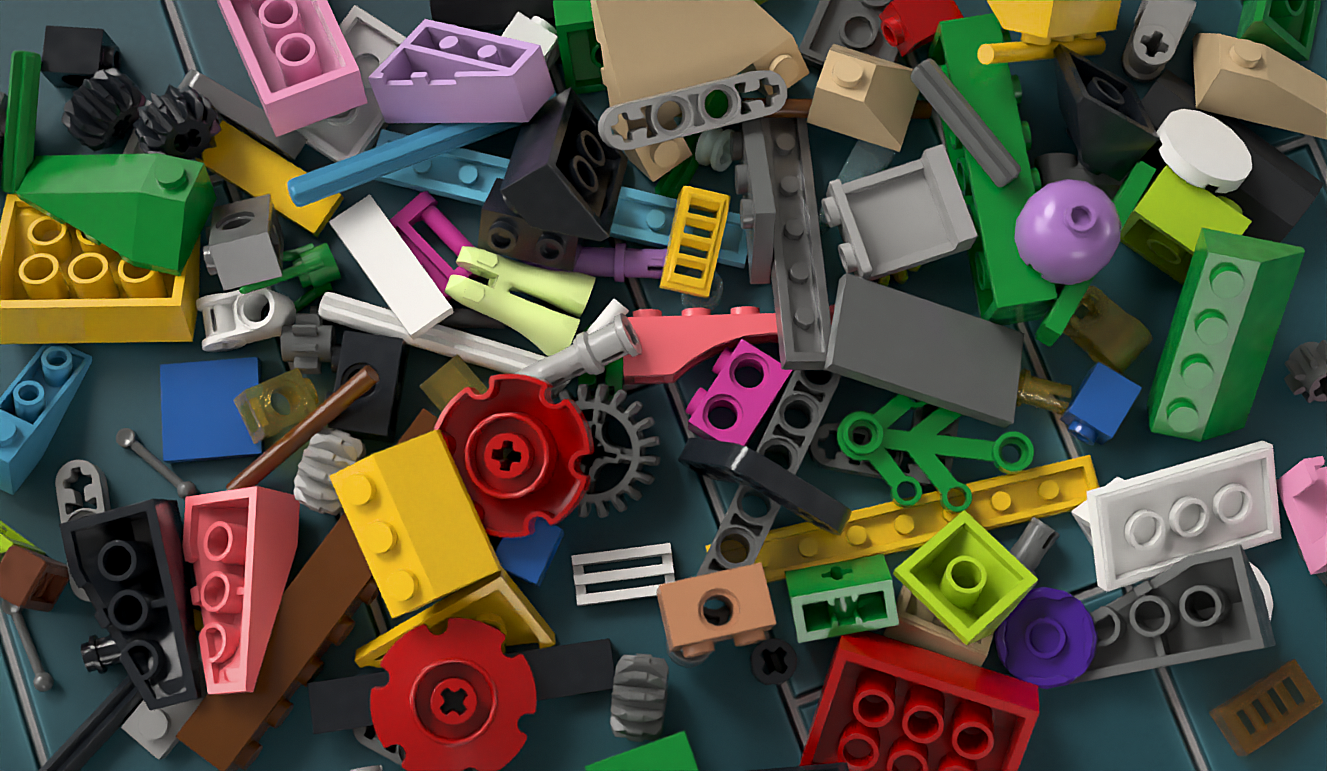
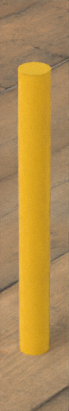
(1024, 51)

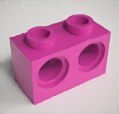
(748, 404)

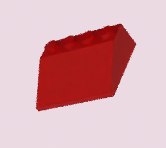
(917, 711)

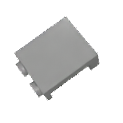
(900, 217)

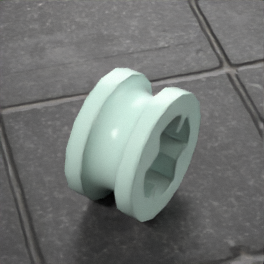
(714, 148)

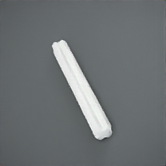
(437, 339)

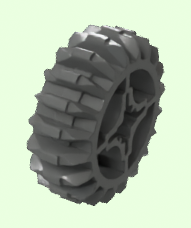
(636, 456)

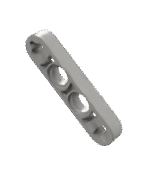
(693, 110)

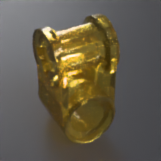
(1108, 332)

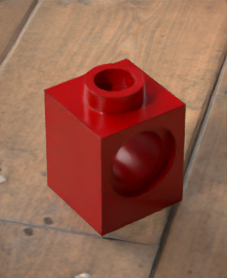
(914, 22)

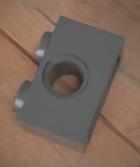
(245, 243)

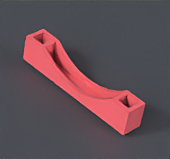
(681, 342)

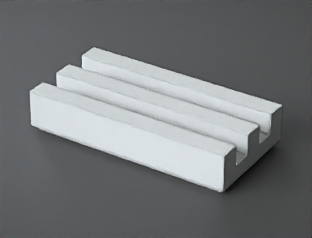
(582, 579)

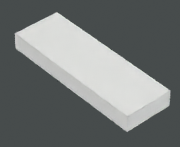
(391, 267)

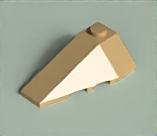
(1257, 85)

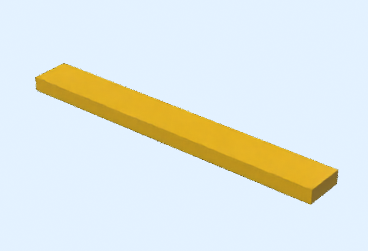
(894, 529)

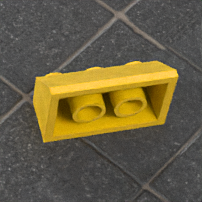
(1056, 19)
(415, 522)

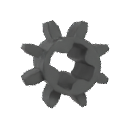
(308, 343)
(1308, 371)

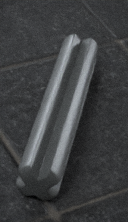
(965, 123)

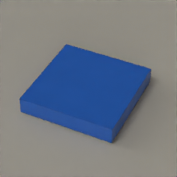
(200, 410)

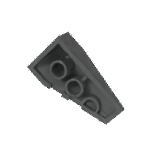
(1183, 615)

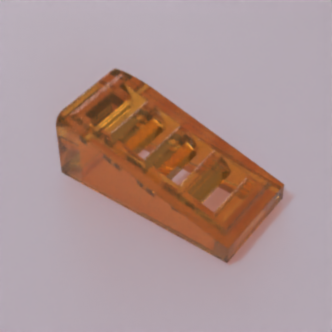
(1234, 729)

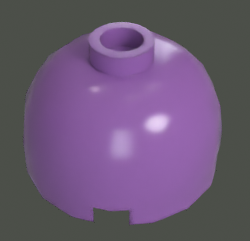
(1068, 231)

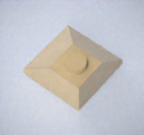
(864, 97)

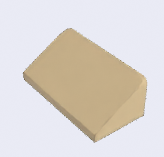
(923, 629)

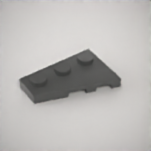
(757, 200)

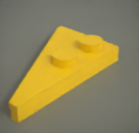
(489, 600)

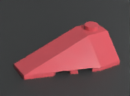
(241, 563)

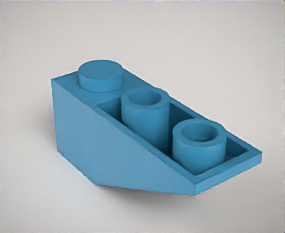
(35, 408)

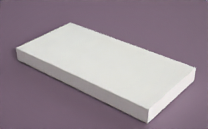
(1183, 511)

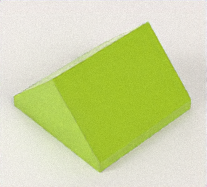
(966, 578)

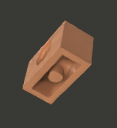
(742, 591)

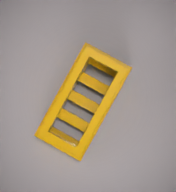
(705, 201)

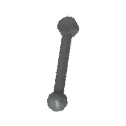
(128, 439)
(43, 681)

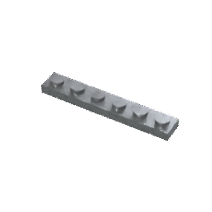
(797, 248)

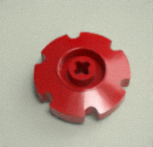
(551, 440)
(461, 657)

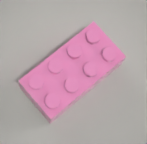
(295, 60)

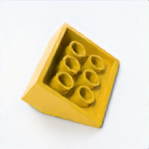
(76, 291)

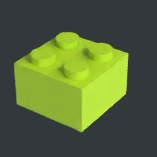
(1170, 218)

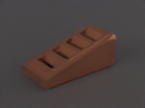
(31, 579)

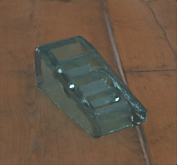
(863, 161)

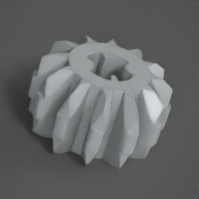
(326, 454)

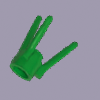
(312, 267)

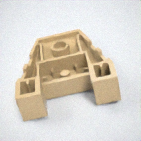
(681, 44)

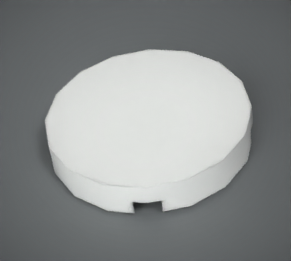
(1203, 150)

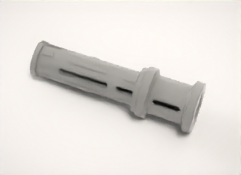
(588, 353)

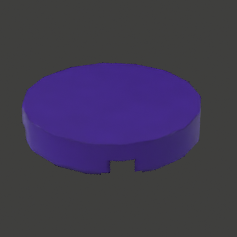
(1047, 638)

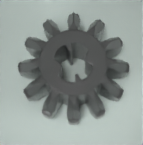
(639, 697)

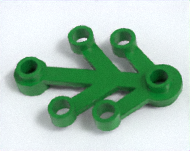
(923, 447)

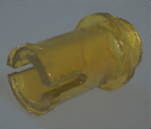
(1036, 392)

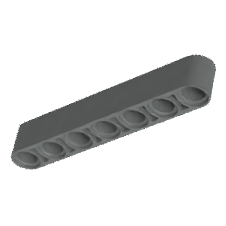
(752, 531)

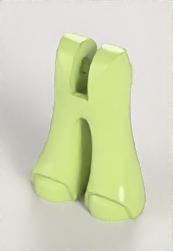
(542, 326)

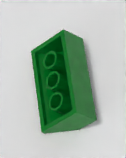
(1221, 334)

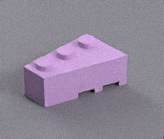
(461, 78)

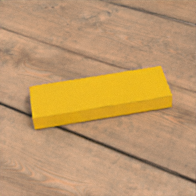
(264, 172)

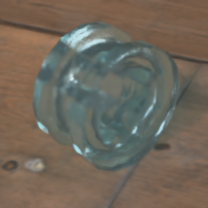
(695, 301)

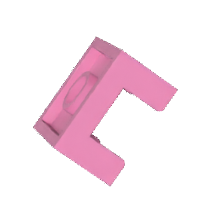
(1305, 502)

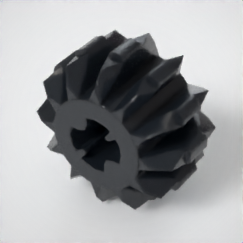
(103, 109)
(177, 124)

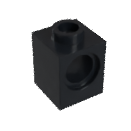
(77, 54)

